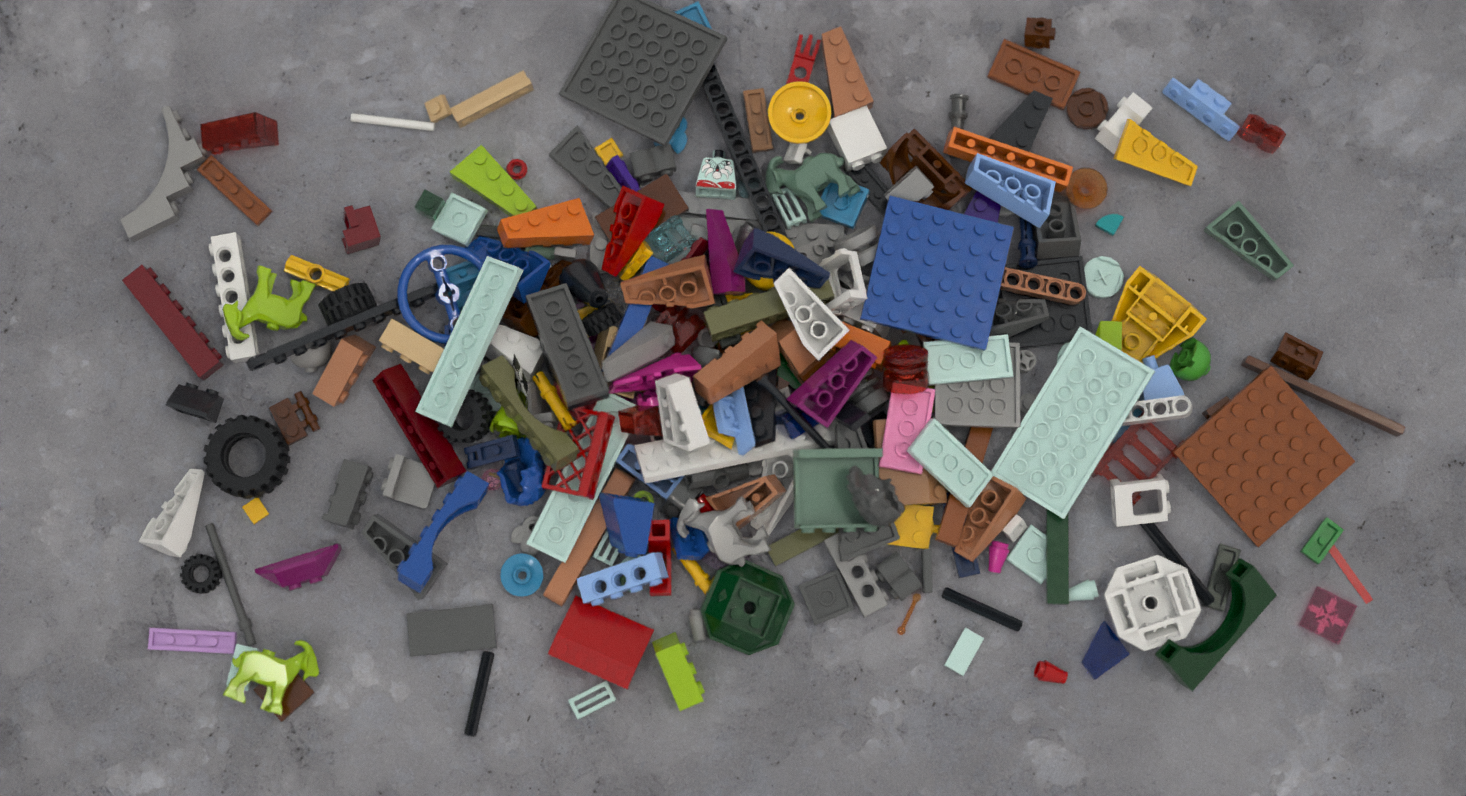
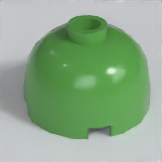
(1192, 360)

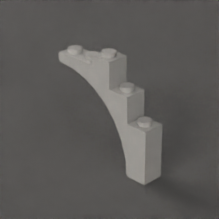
(174, 183)

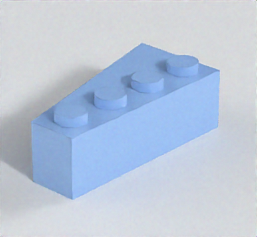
(1012, 187)

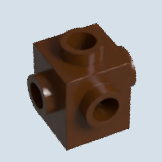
(1039, 32)

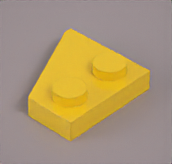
(640, 256)

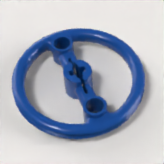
(428, 255)

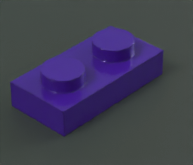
(620, 172)

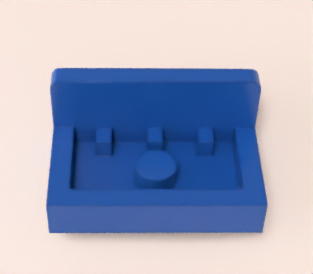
(693, 546)

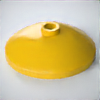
(799, 99)

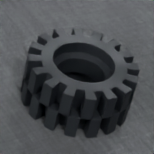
(601, 319)
(188, 570)

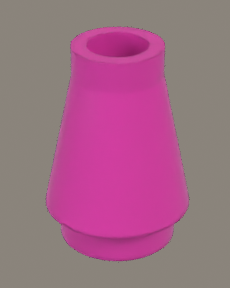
(997, 555)

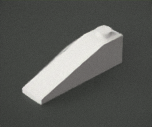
(810, 316)
(174, 525)

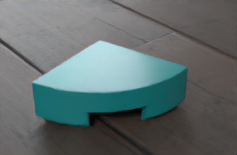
(1109, 223)

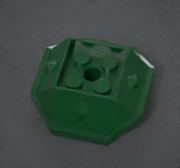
(725, 601)

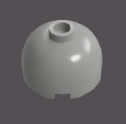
(313, 357)

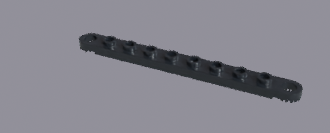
(340, 329)

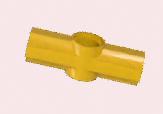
(305, 270)

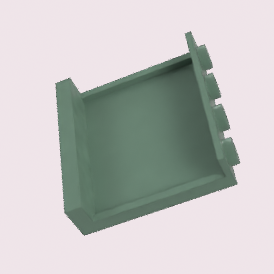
(822, 489)

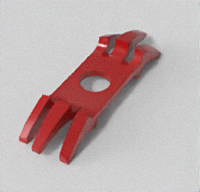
(803, 60)

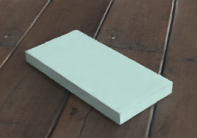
(960, 363)
(950, 462)

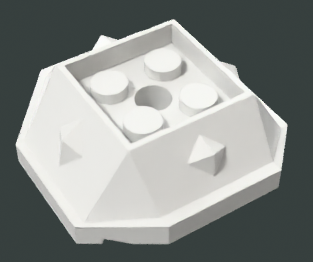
(1173, 596)

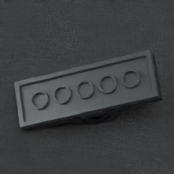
(566, 347)

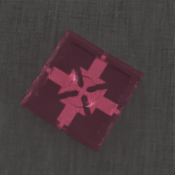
(1327, 615)

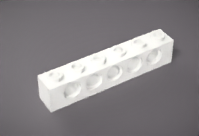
(232, 244)

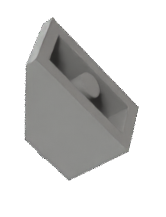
(911, 186)

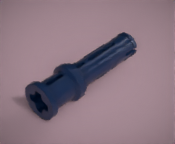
(1027, 245)

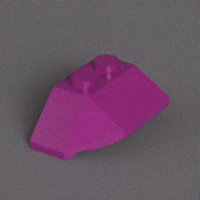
(301, 568)

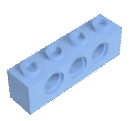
(591, 584)

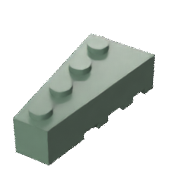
(1249, 241)

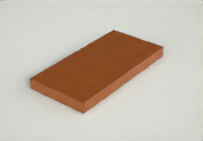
(1031, 71)

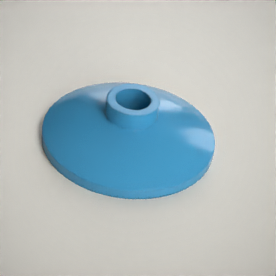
(510, 575)

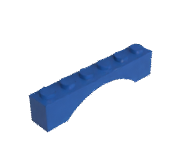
(466, 497)

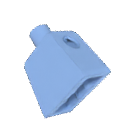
(1162, 383)

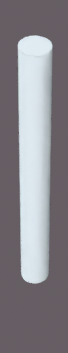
(392, 122)

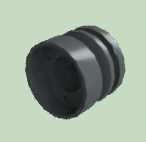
(867, 397)

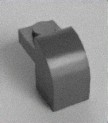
(679, 498)

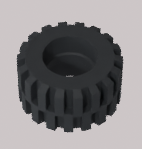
(346, 302)
(480, 423)

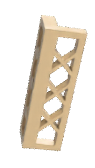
(491, 99)

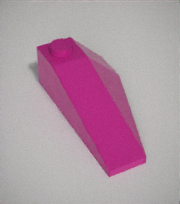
(645, 378)

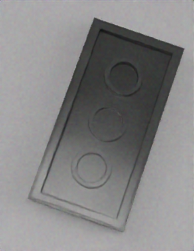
(451, 630)

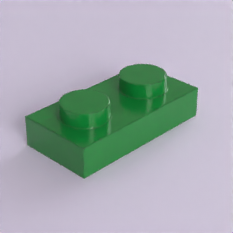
(1321, 540)

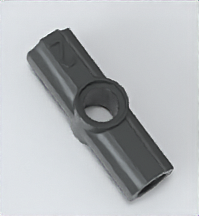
(718, 477)

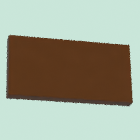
(661, 190)

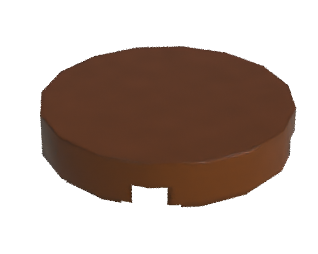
(1087, 108)

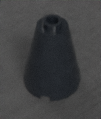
(584, 283)

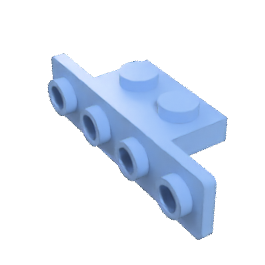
(1204, 105)
(734, 420)

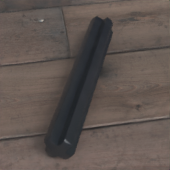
(982, 609)
(479, 693)

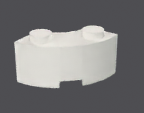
(1129, 108)

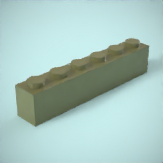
(744, 314)

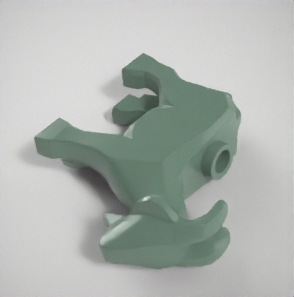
(809, 179)

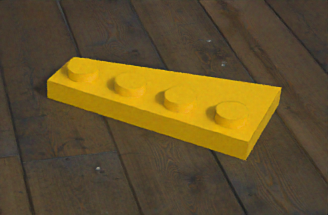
(1148, 153)

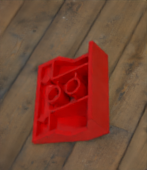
(601, 642)

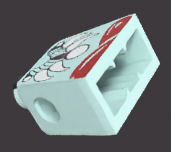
(716, 177)

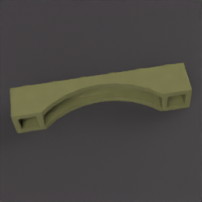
(552, 444)

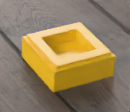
(608, 150)

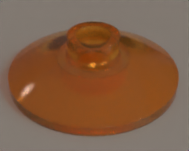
(1093, 182)

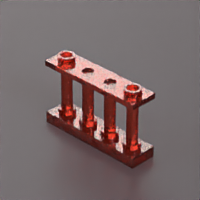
(1116, 453)

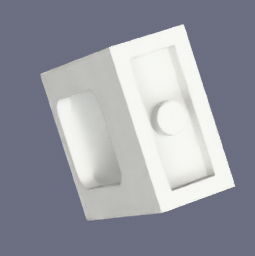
(844, 302)
(1122, 505)

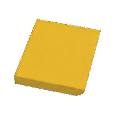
(255, 510)

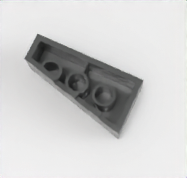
(394, 547)

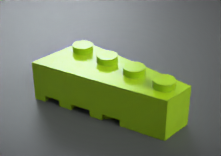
(489, 180)

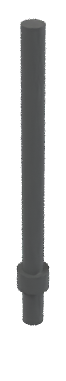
(244, 623)

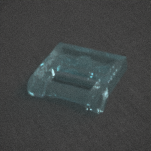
(665, 241)

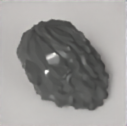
(874, 498)

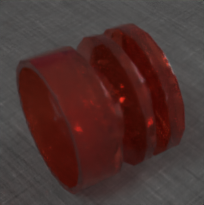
(684, 329)
(905, 369)

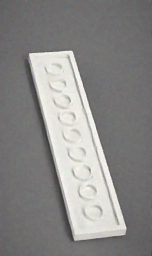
(665, 461)

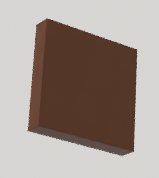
(293, 698)

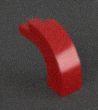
(660, 541)

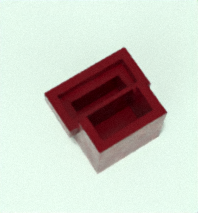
(360, 229)

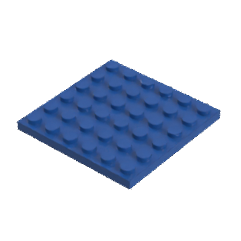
(937, 273)

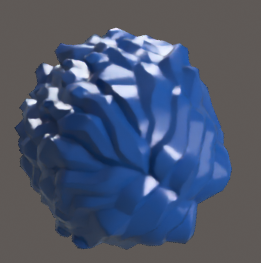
(531, 477)

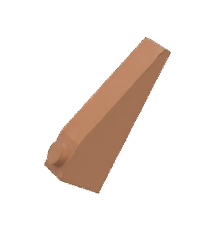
(988, 517)

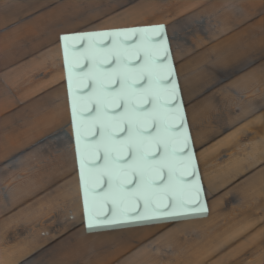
(1072, 422)

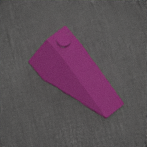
(722, 256)

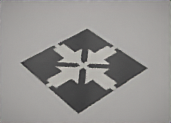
(520, 381)

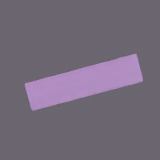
(192, 640)

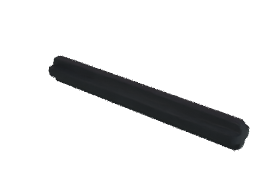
(1172, 555)

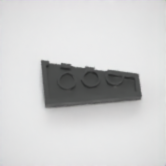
(586, 167)

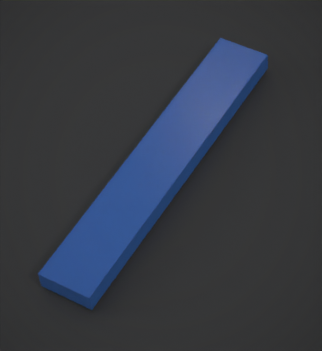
(635, 314)

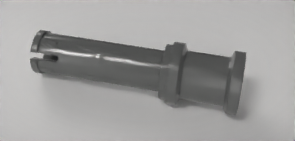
(958, 112)

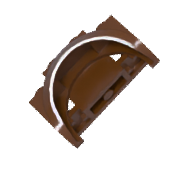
(932, 166)

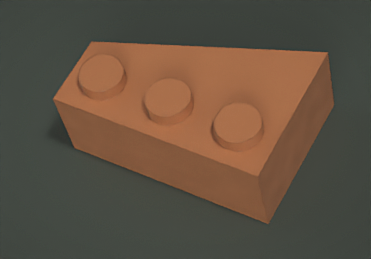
(760, 492)

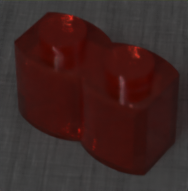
(1264, 135)

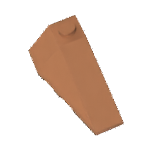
(679, 284)

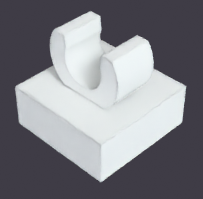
(795, 153)
(1015, 528)

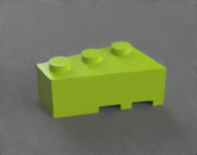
(678, 671)

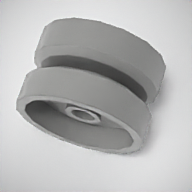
(860, 242)

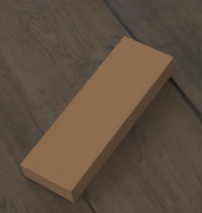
(757, 120)

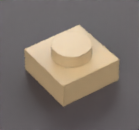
(438, 108)

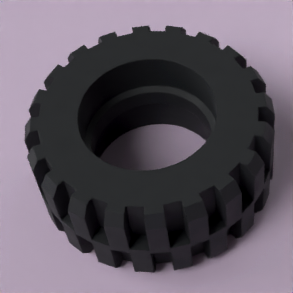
(226, 437)

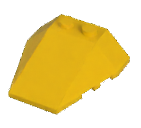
(1154, 316)

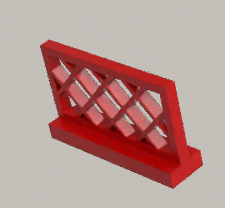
(594, 459)

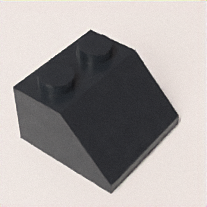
(196, 402)

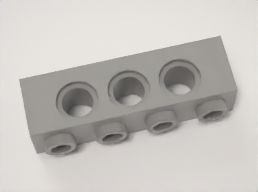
(866, 605)

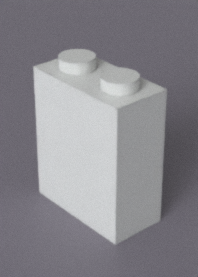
(857, 138)

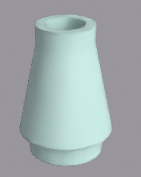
(1083, 591)

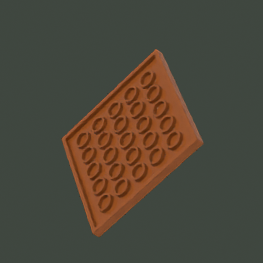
(1263, 456)

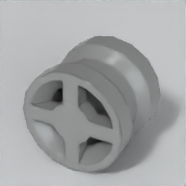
(1028, 359)

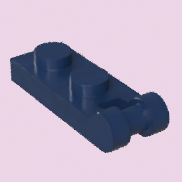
(492, 451)

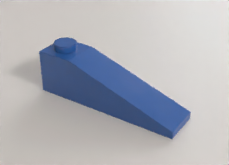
(532, 263)

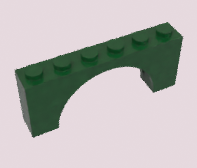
(1248, 600)

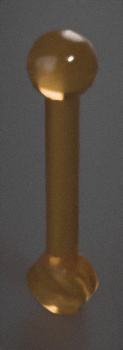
(916, 598)

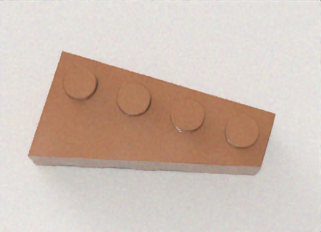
(739, 364)

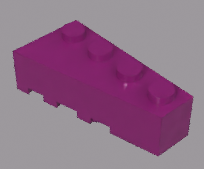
(833, 383)

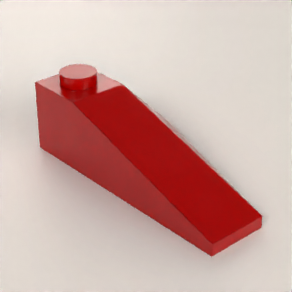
(633, 222)

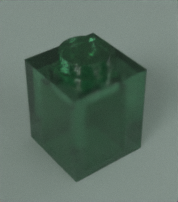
(429, 205)

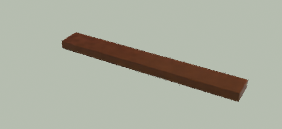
(1328, 398)

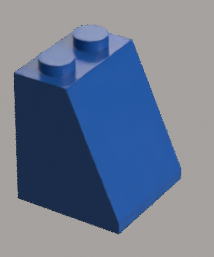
(627, 522)

